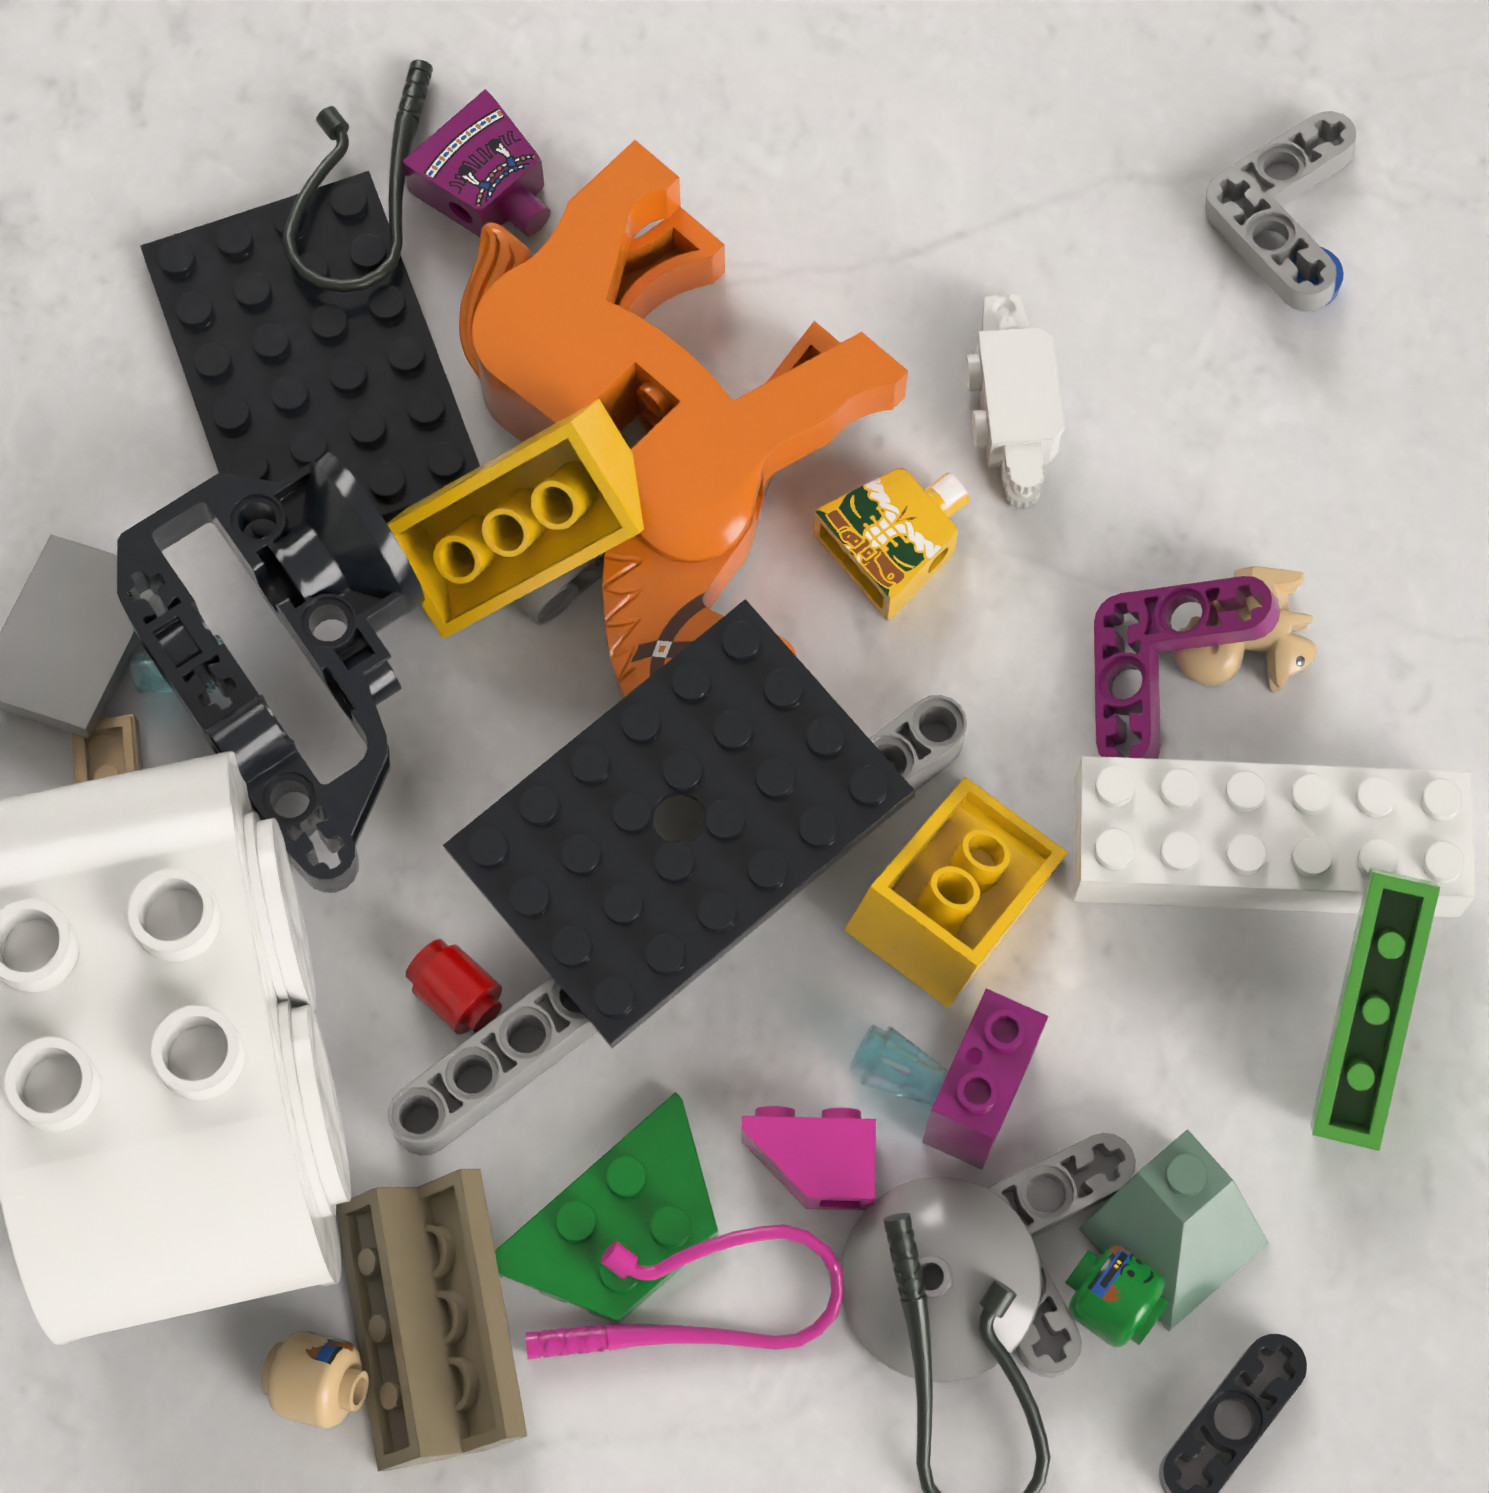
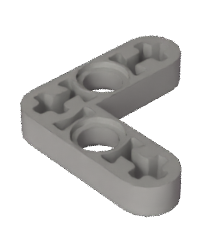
(1264, 208)
(1098, 1190)

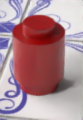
(454, 987)

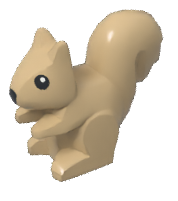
(1284, 651)

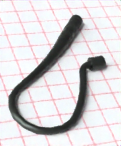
(336, 129)
(915, 1308)

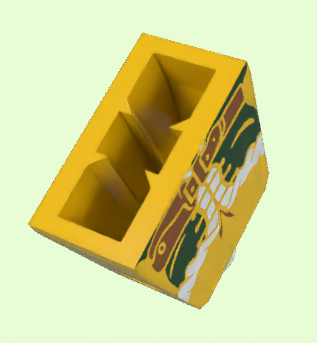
(892, 534)

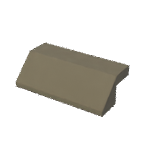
(430, 1320)

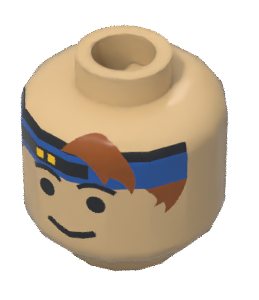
(314, 1379)

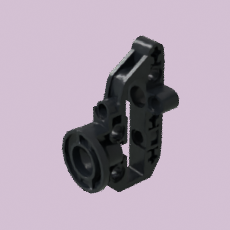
(317, 565)

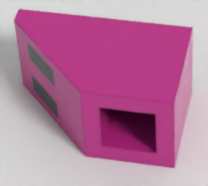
(817, 1159)

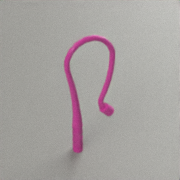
(624, 1263)

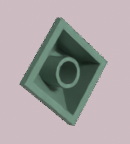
(1183, 1222)

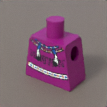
(480, 170)

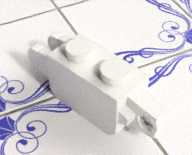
(1017, 397)

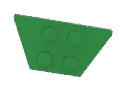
(638, 1193)

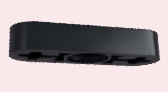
(1276, 1391)

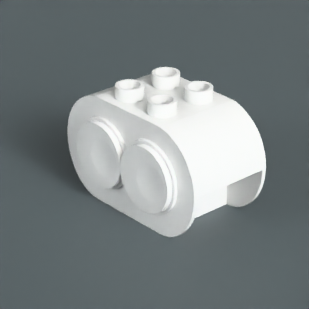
(160, 1054)

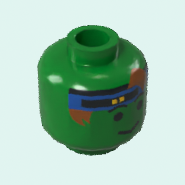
(1116, 1296)

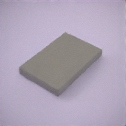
(66, 639)

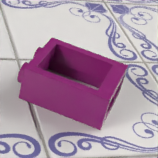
(984, 1078)

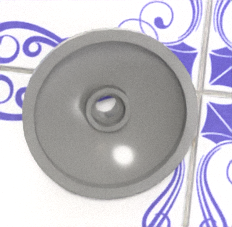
(974, 1242)

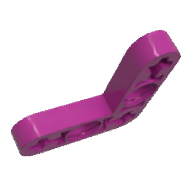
(1155, 635)

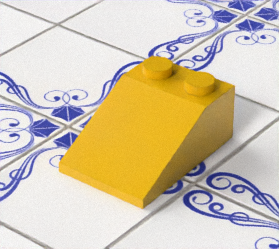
(955, 891)

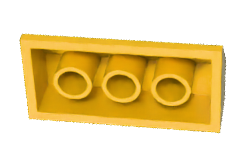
(522, 519)

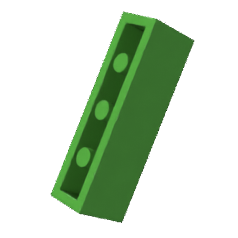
(1374, 1008)

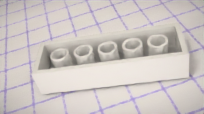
(1267, 833)

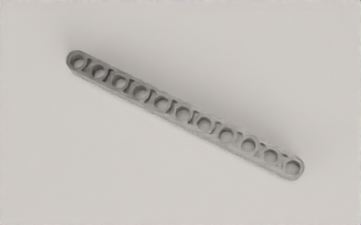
(566, 1030)

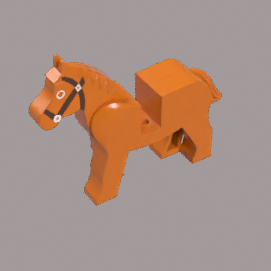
(573, 331)

